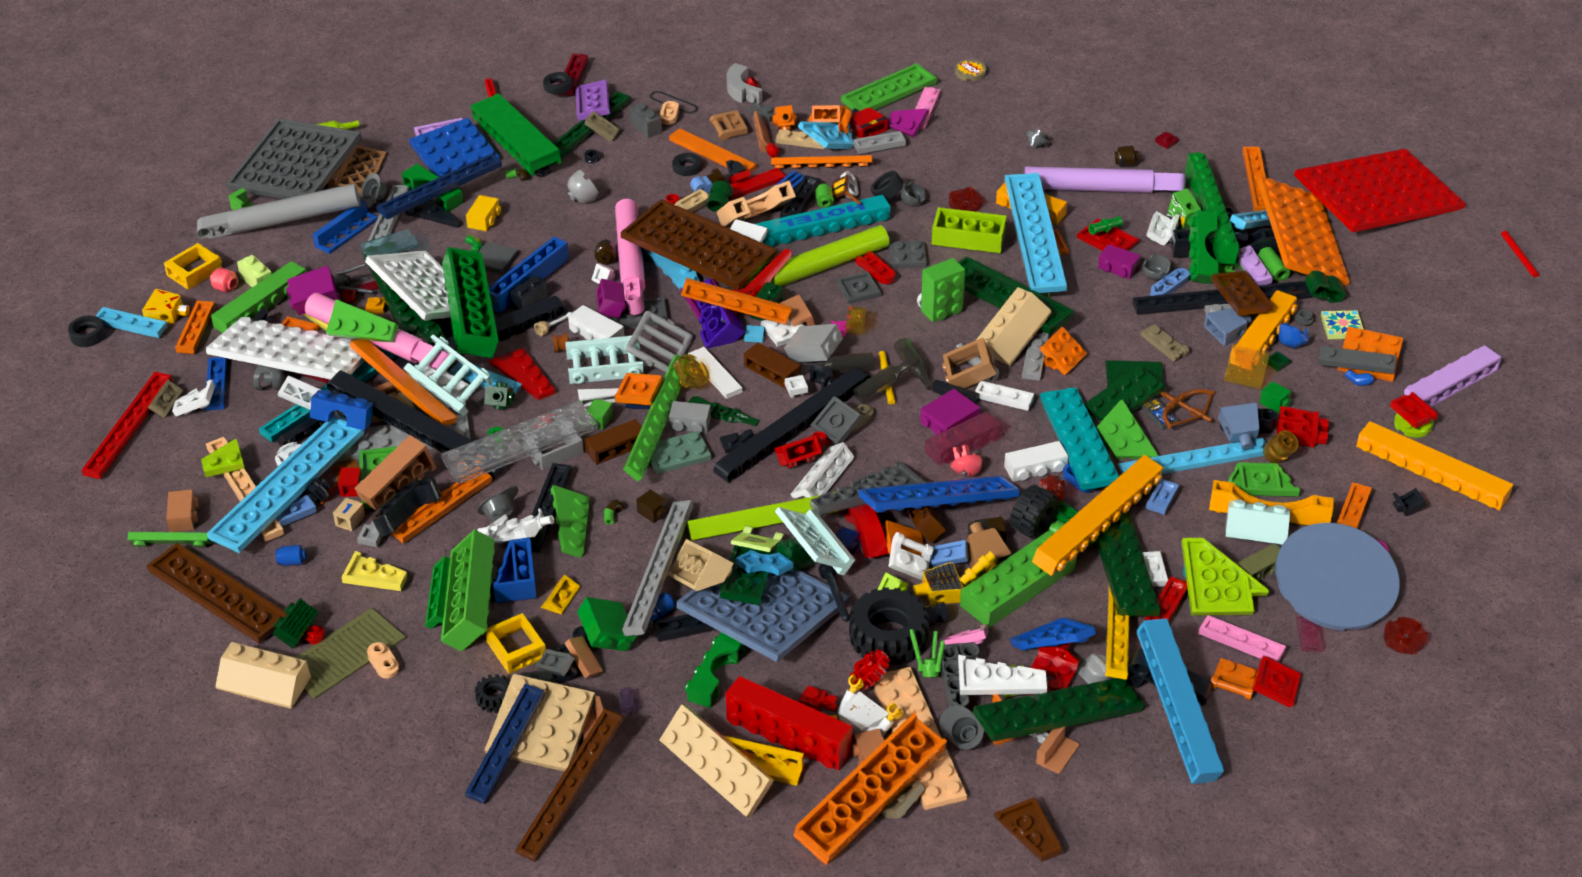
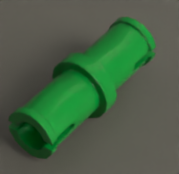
(1105, 225)

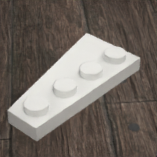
(985, 678)

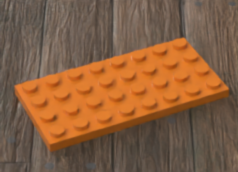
(1302, 230)

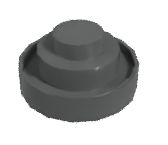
(1036, 138)

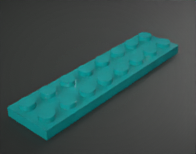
(1079, 438)

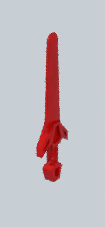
(765, 275)

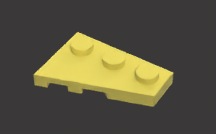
(372, 574)

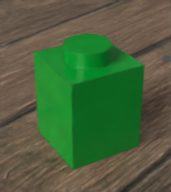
(1275, 396)

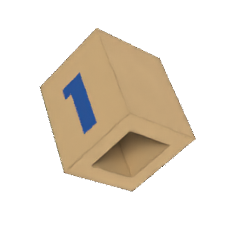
(349, 514)

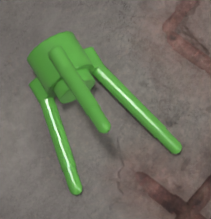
(930, 666)

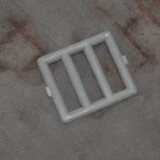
(668, 324)

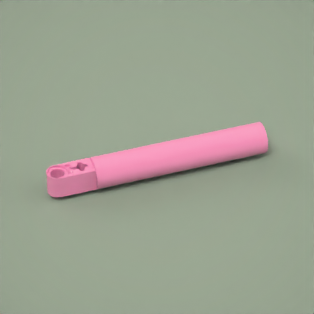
(630, 258)
(405, 344)

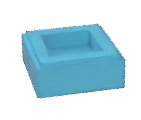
(754, 333)

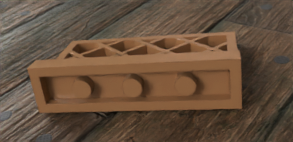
(341, 175)

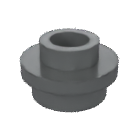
(1304, 317)

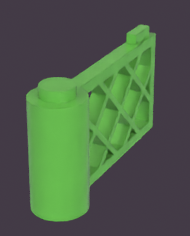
(1269, 259)

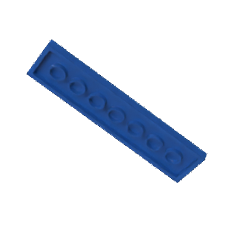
(938, 493)

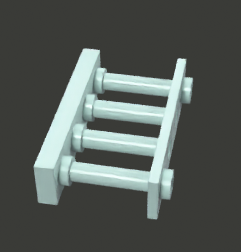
(596, 348)
(445, 392)

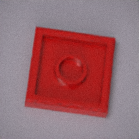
(1276, 681)

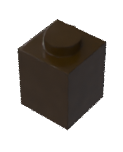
(652, 506)

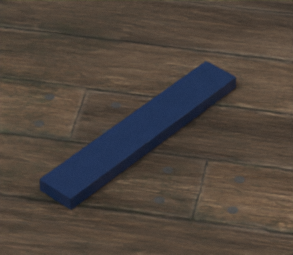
(504, 744)

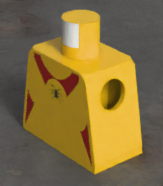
(165, 306)

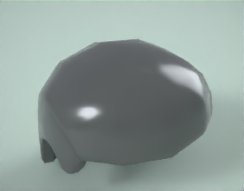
(912, 194)
(1156, 267)

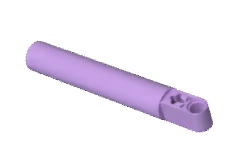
(1107, 179)

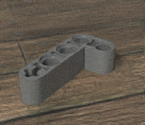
(950, 671)

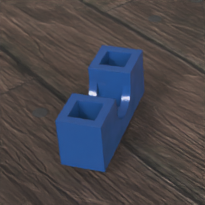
(357, 410)

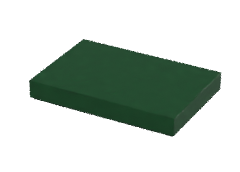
(1118, 369)

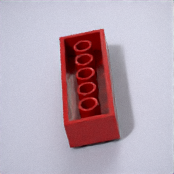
(789, 723)

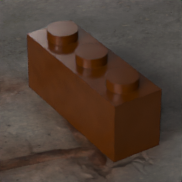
(770, 364)
(612, 442)

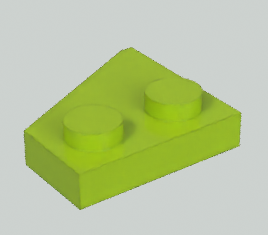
(223, 460)

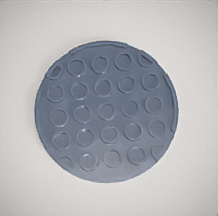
(1337, 576)

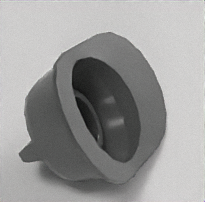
(373, 190)
(498, 504)
(961, 727)

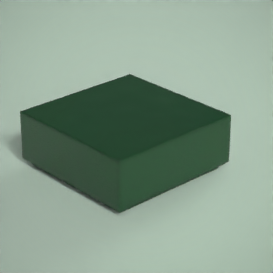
(1278, 361)

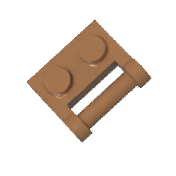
(733, 122)

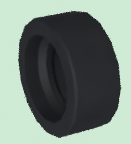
(887, 185)
(89, 339)

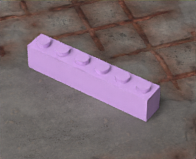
(1455, 376)

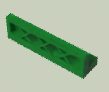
(437, 593)

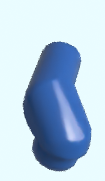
(1359, 379)

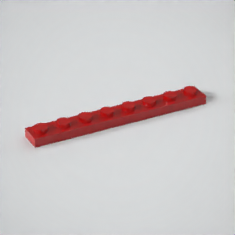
(124, 428)

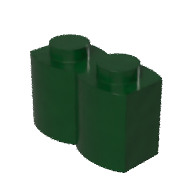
(1325, 287)

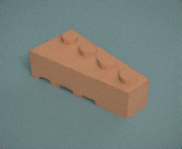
(396, 471)

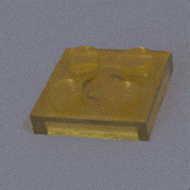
(1246, 367)

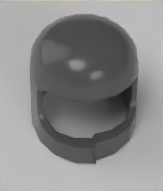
(271, 375)

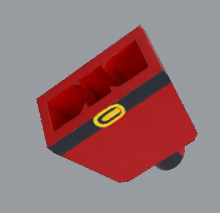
(868, 122)

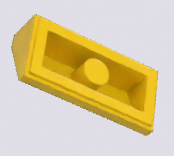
(561, 595)

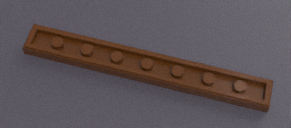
(569, 785)

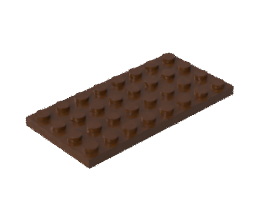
(699, 244)

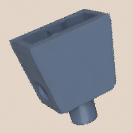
(1226, 325)
(1240, 423)

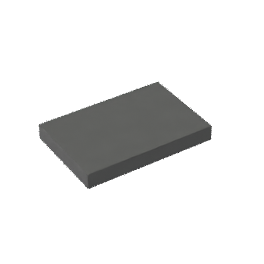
(654, 305)

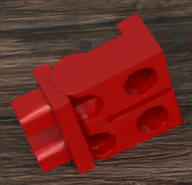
(1304, 425)

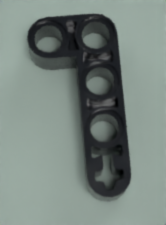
(405, 504)
(1139, 671)

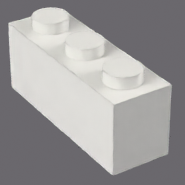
(593, 325)
(1035, 461)

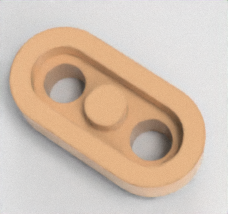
(669, 112)
(381, 659)

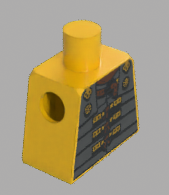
(940, 585)

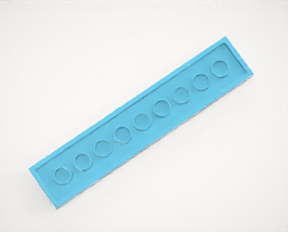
(1035, 233)
(284, 485)

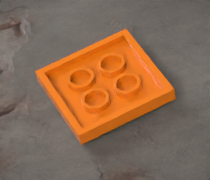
(1374, 342)

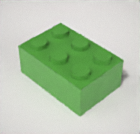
(942, 290)

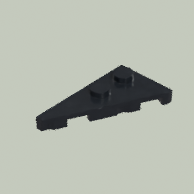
(433, 212)

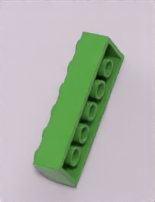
(1009, 585)
(468, 591)

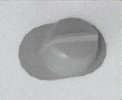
(1093, 669)

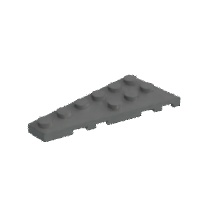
(849, 496)

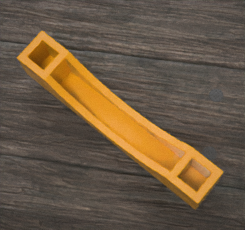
(1302, 512)

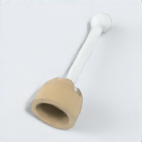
(543, 327)

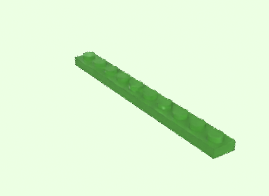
(654, 423)

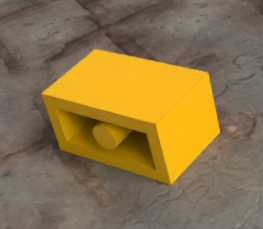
(483, 213)

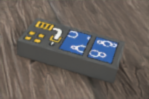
(1154, 411)

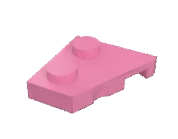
(974, 636)

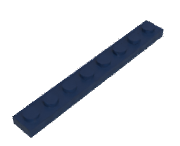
(439, 186)

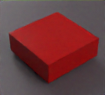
(740, 176)

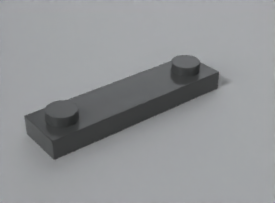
(1357, 359)

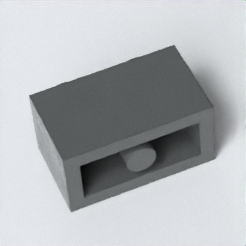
(645, 120)

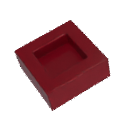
(1166, 140)

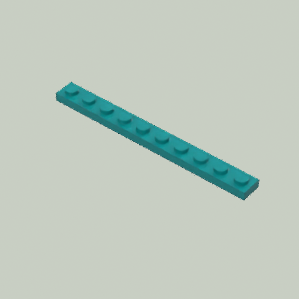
(299, 414)

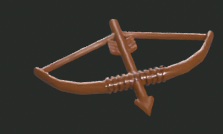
(1196, 412)

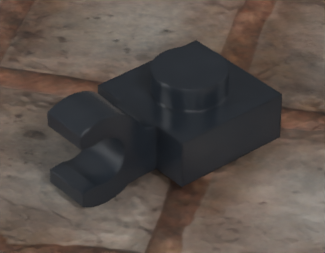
(732, 441)

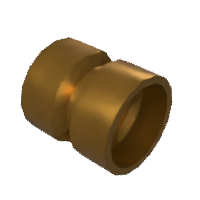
(1280, 447)

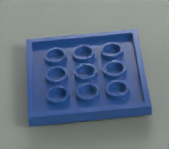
(451, 147)

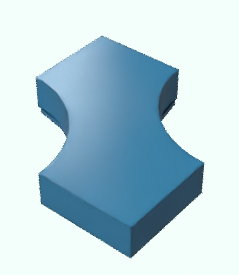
(774, 563)

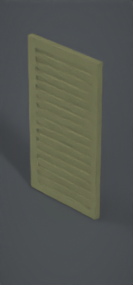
(346, 650)

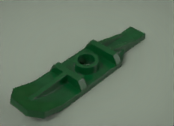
(731, 415)

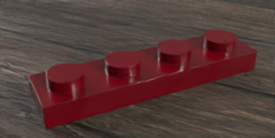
(575, 69)

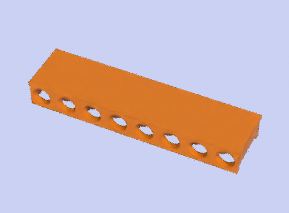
(869, 789)

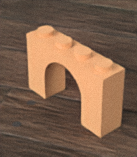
(745, 209)

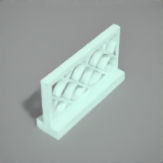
(817, 539)

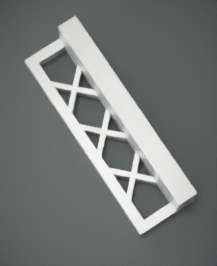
(303, 391)
(824, 472)

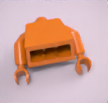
(832, 113)

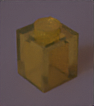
(855, 320)

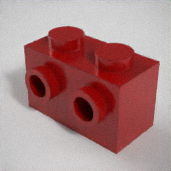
(798, 450)

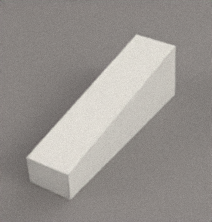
(587, 396)

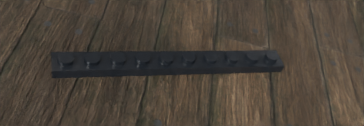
(1199, 299)

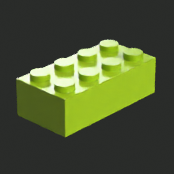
(969, 230)

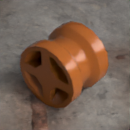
(559, 342)

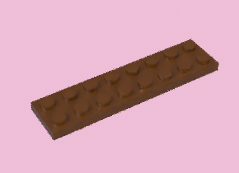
(217, 592)

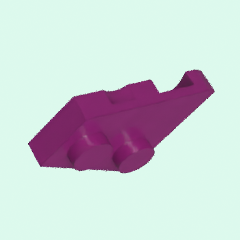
(907, 121)

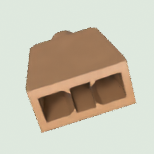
(983, 542)

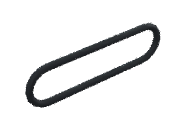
(679, 99)

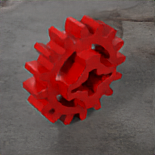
(871, 668)

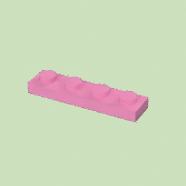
(928, 100)
(1241, 639)

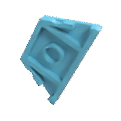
(827, 134)

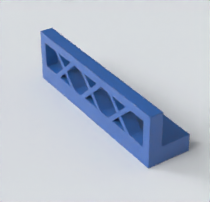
(341, 224)

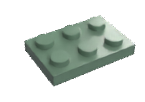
(679, 452)

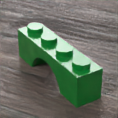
(417, 176)
(1202, 265)
(704, 687)

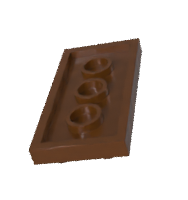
(1242, 293)

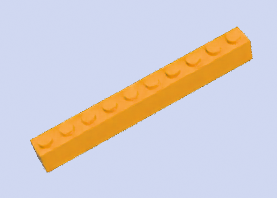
(1097, 515)

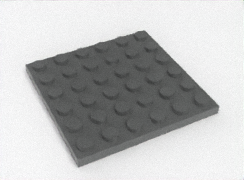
(294, 159)

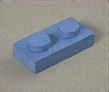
(1162, 496)
(296, 510)
(950, 552)

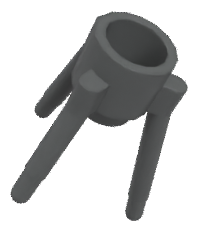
(343, 280)

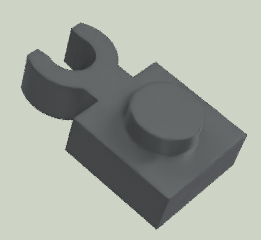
(765, 112)

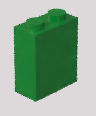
(604, 624)

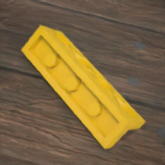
(778, 768)

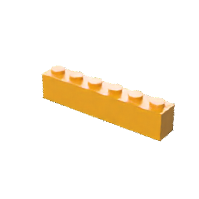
(1266, 325)

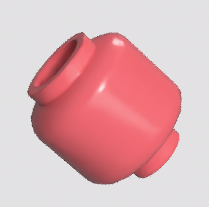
(223, 280)

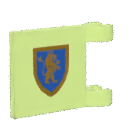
(757, 542)

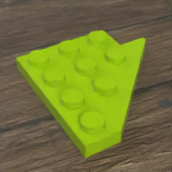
(1216, 582)

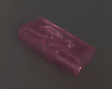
(1308, 635)

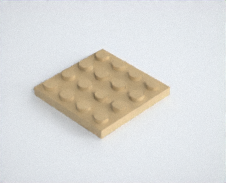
(554, 728)

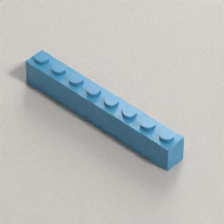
(1180, 701)

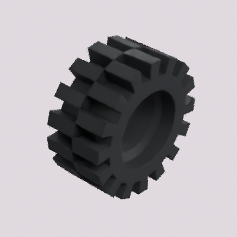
(488, 685)

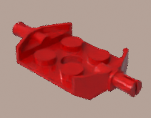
(1057, 663)

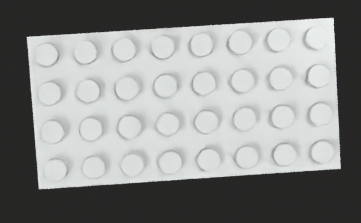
(286, 348)

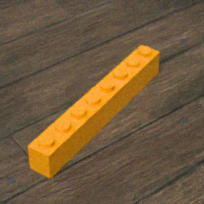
(1435, 465)

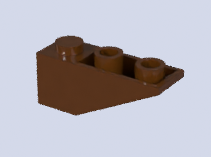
(926, 522)

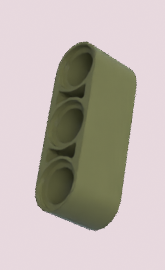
(1261, 563)

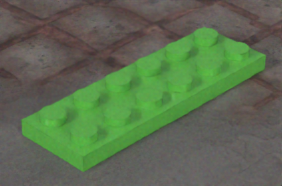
(889, 88)

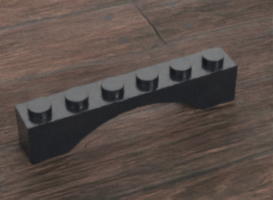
(1258, 240)

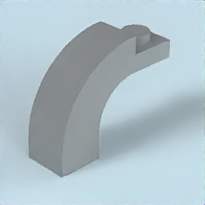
(738, 89)

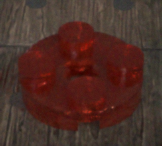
(958, 198)
(1415, 637)

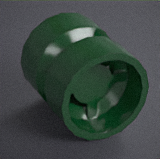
(719, 195)

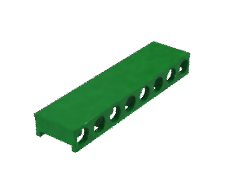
(515, 133)

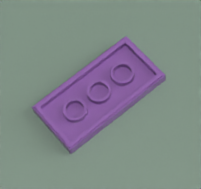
(592, 98)

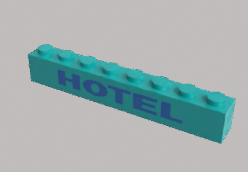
(825, 220)

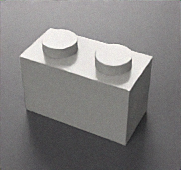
(689, 417)

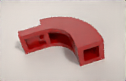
(870, 530)

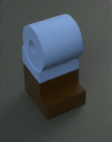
(705, 182)

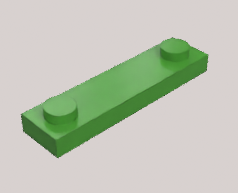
(140, 539)

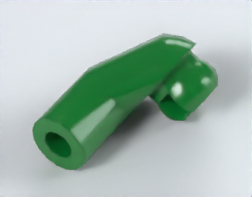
(475, 242)

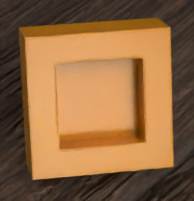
(375, 305)

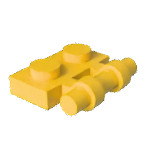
(984, 565)

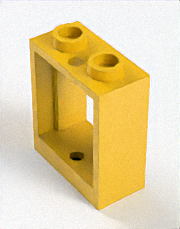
(175, 266)
(515, 660)

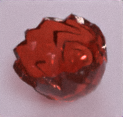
(1055, 485)

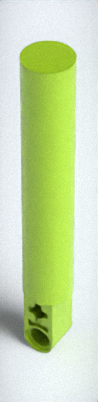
(830, 255)

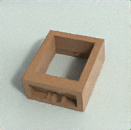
(971, 375)

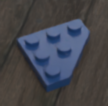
(1053, 633)

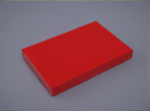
(1114, 237)

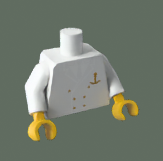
(864, 713)

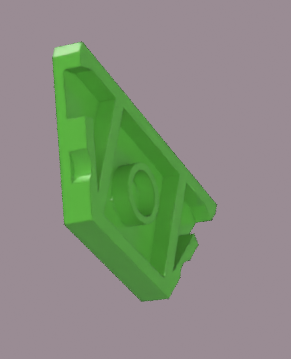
(1124, 435)
(1263, 480)

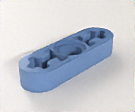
(1170, 278)

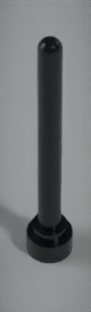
(828, 572)

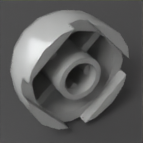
(581, 188)

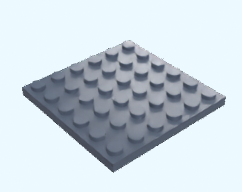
(788, 614)

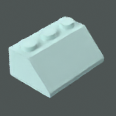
(1257, 522)

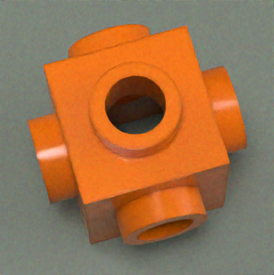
(784, 112)

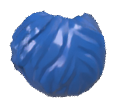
(1292, 337)

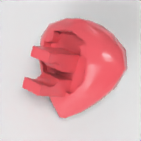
(965, 463)

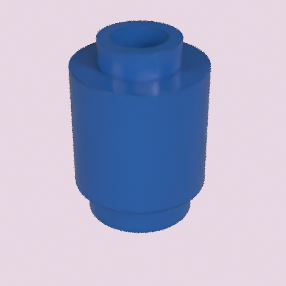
(290, 555)
(663, 606)

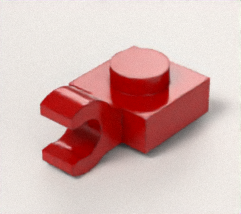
(818, 698)

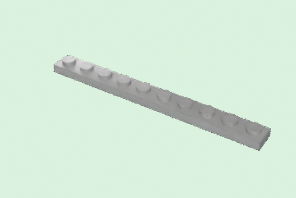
(657, 568)

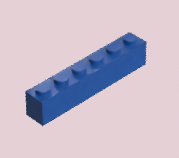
(539, 263)

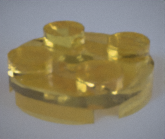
(691, 372)

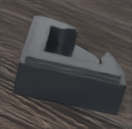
(735, 167)

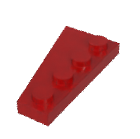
(523, 370)

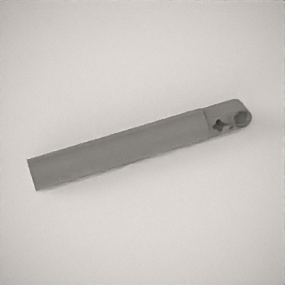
(278, 212)

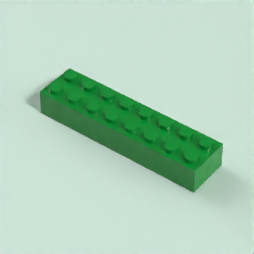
(469, 302)

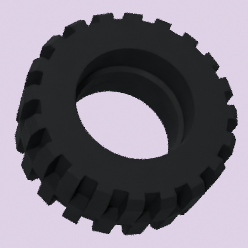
(888, 606)

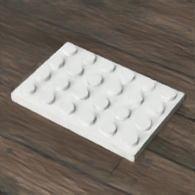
(416, 280)

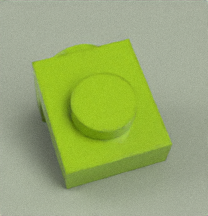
(892, 582)

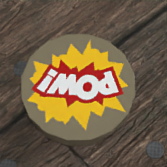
(970, 70)

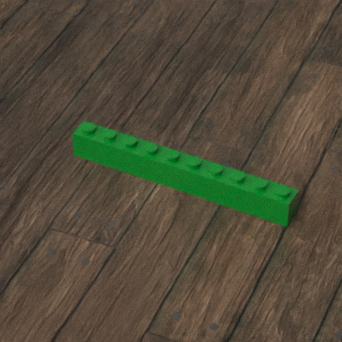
(1209, 200)

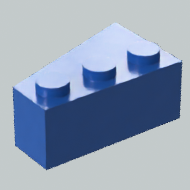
(516, 574)

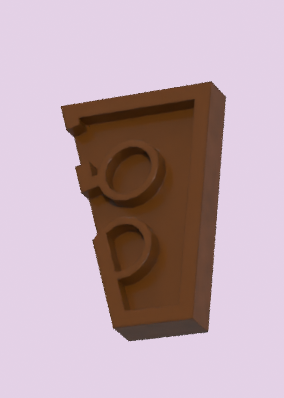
(1031, 828)

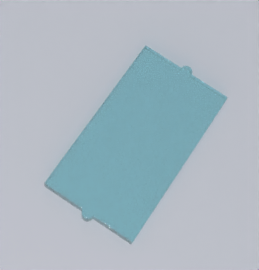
(390, 244)

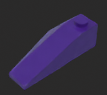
(719, 324)

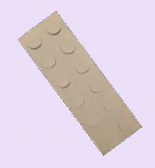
(716, 760)

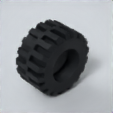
(1034, 511)

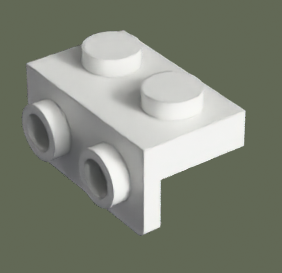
(1162, 228)

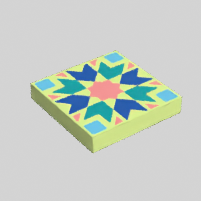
(1337, 322)

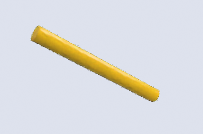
(889, 392)

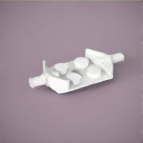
(507, 530)

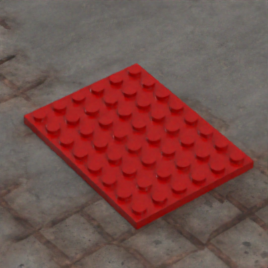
(1379, 190)

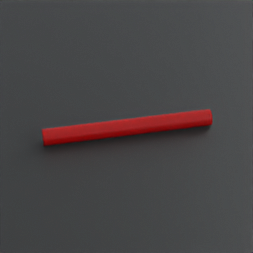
(1528, 265)

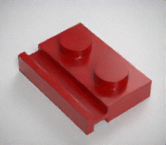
(1413, 410)

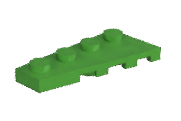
(359, 324)

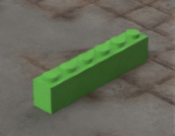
(262, 295)

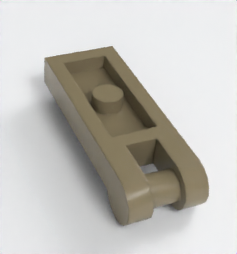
(1164, 342)

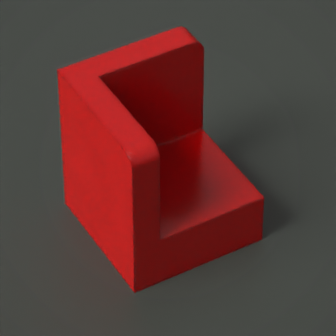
(348, 481)

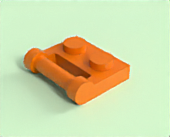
(1236, 674)

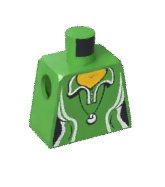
(1183, 205)

